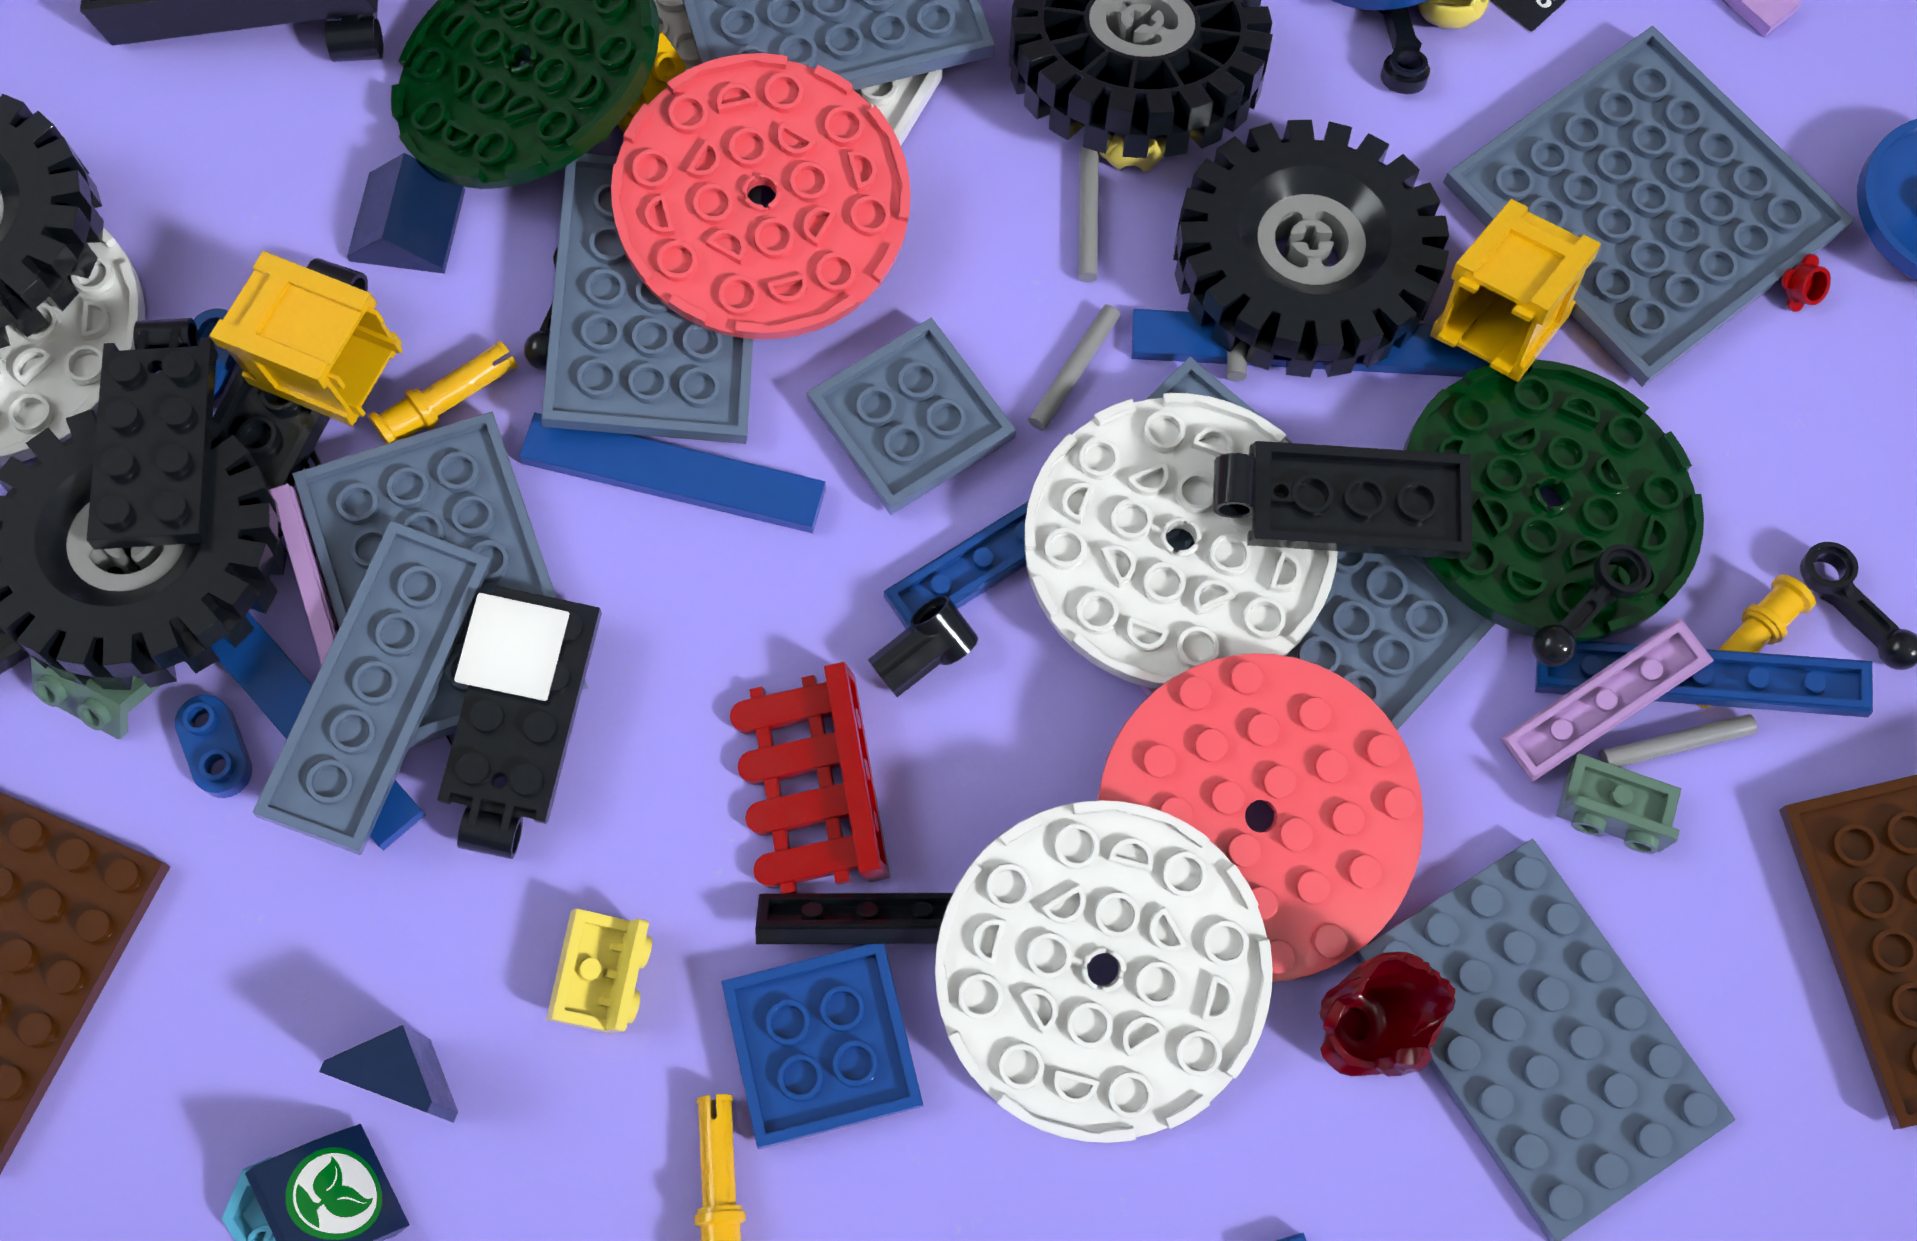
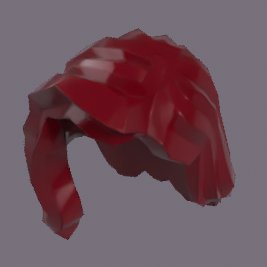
(1385, 1016)

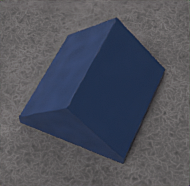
(406, 218)
(399, 1068)

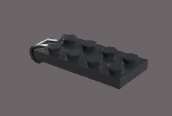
(273, 428)
(153, 438)
(1349, 498)
(517, 740)

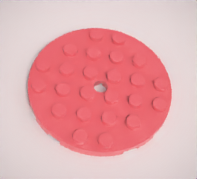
(732, 261)
(1323, 762)

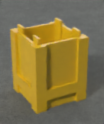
(1514, 289)
(307, 338)

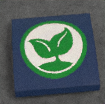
(328, 1191)

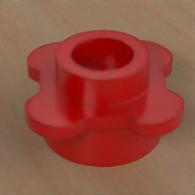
(1806, 283)

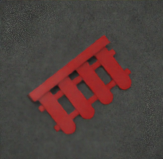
(828, 803)

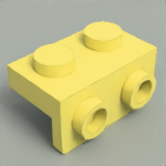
(599, 972)

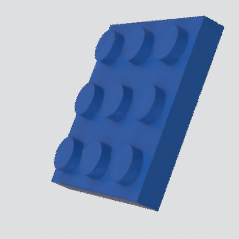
(821, 1045)

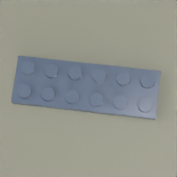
(373, 689)

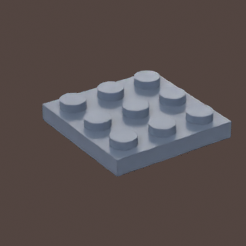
(911, 415)

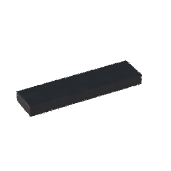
(850, 918)

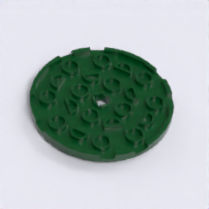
(502, 125)
(1615, 482)

